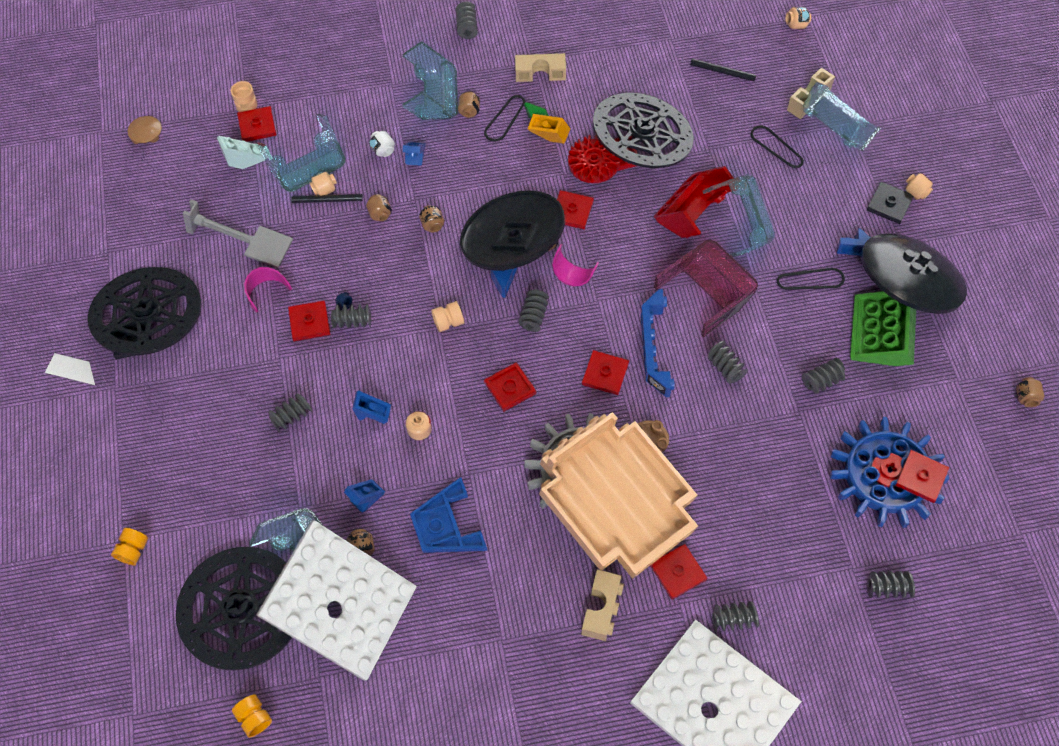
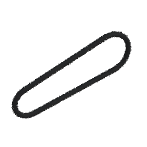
(485, 131)
(793, 166)
(811, 287)

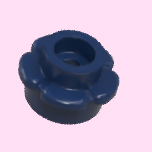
(342, 299)

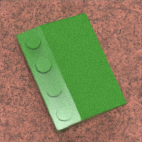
(882, 330)

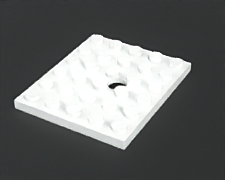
(331, 570)
(709, 670)

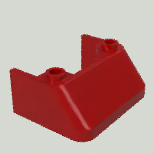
(689, 201)

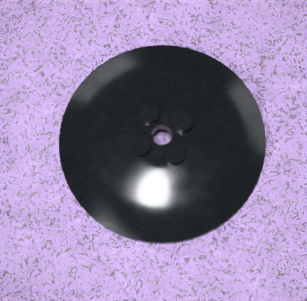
(491, 232)
(913, 273)

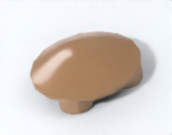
(144, 130)
(656, 433)

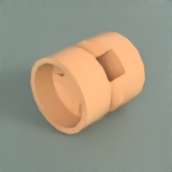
(243, 96)
(447, 316)

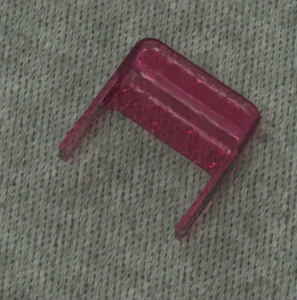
(718, 276)

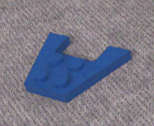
(437, 526)

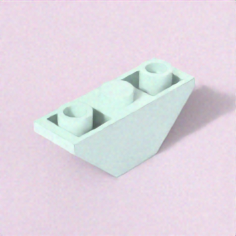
(240, 153)

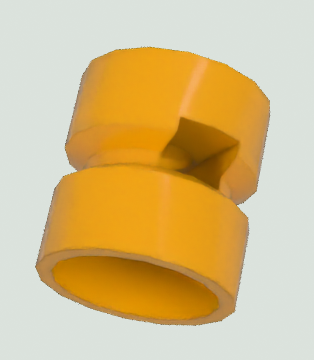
(128, 549)
(250, 713)

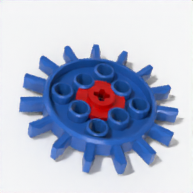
(878, 465)

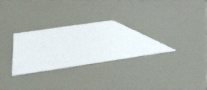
(70, 368)

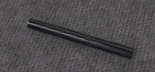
(732, 72)
(327, 198)

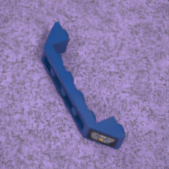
(659, 380)

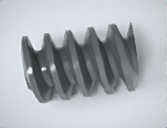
(466, 20)
(533, 310)
(351, 316)
(725, 364)
(824, 375)
(289, 412)
(890, 582)
(735, 615)

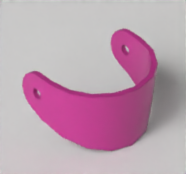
(569, 273)
(261, 275)

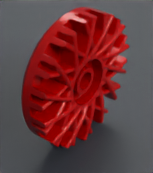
(592, 161)

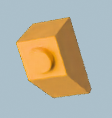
(550, 128)

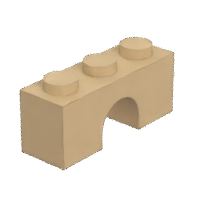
(552, 64)
(799, 97)
(598, 623)

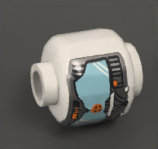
(382, 143)

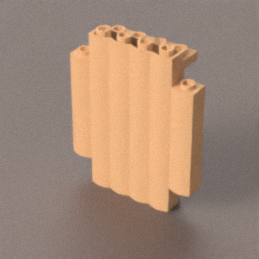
(617, 494)

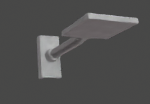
(264, 246)

